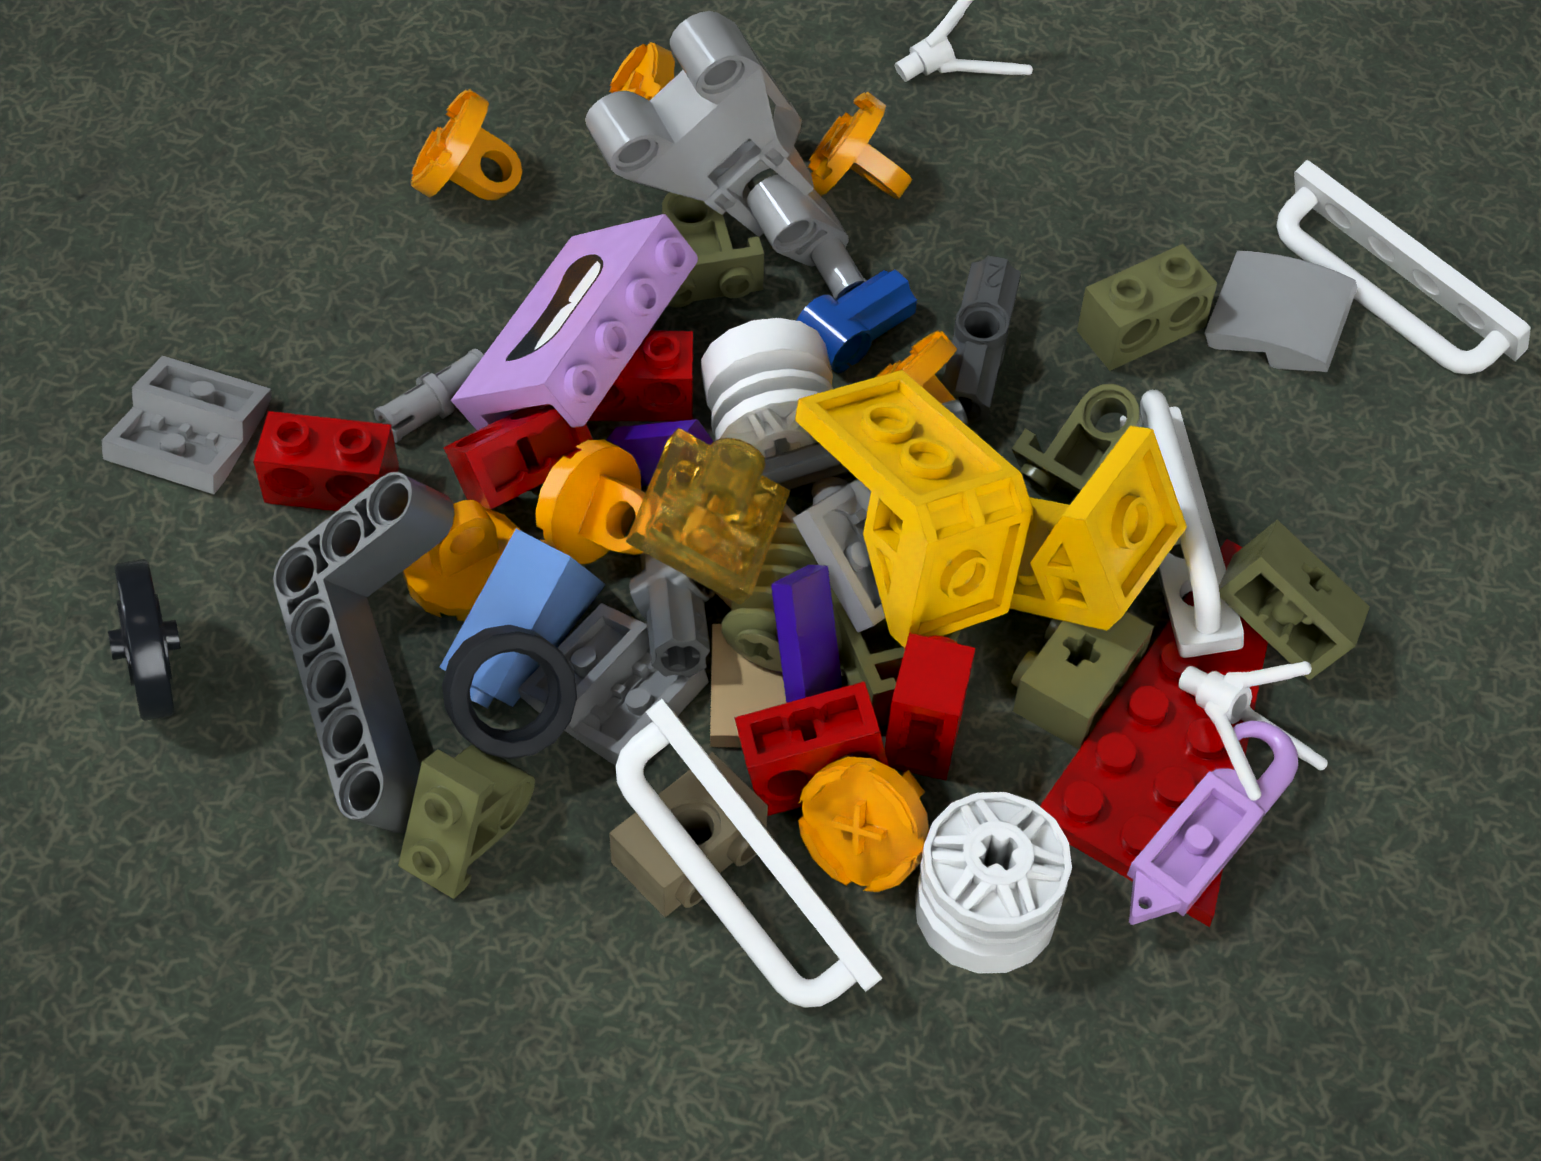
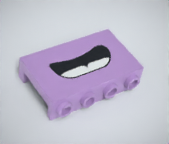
(580, 323)

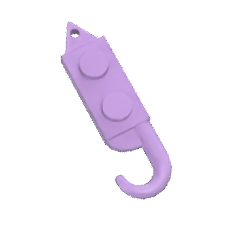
(1207, 830)

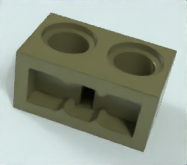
(1146, 306)

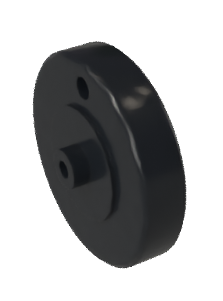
(144, 639)

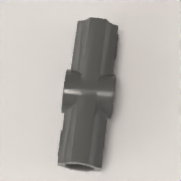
(981, 335)
(673, 616)

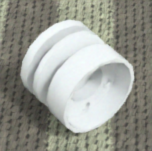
(756, 379)
(992, 882)

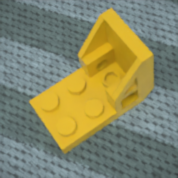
(941, 507)
(1101, 550)

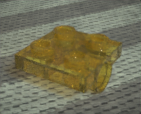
(710, 513)

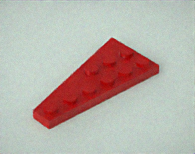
(1149, 755)

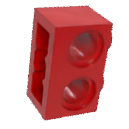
(653, 382)
(513, 454)
(321, 459)
(928, 705)
(799, 738)

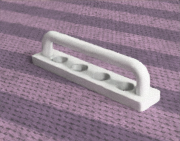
(1498, 325)
(1211, 623)
(815, 992)

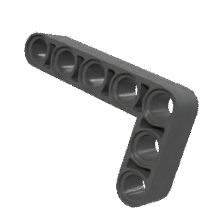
(337, 646)

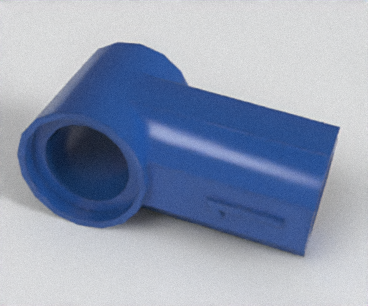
(859, 316)

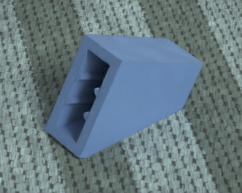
(532, 590)

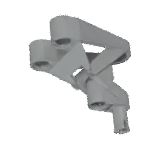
(695, 146)

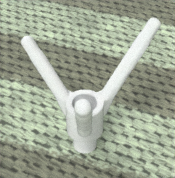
(937, 53)
(1229, 699)

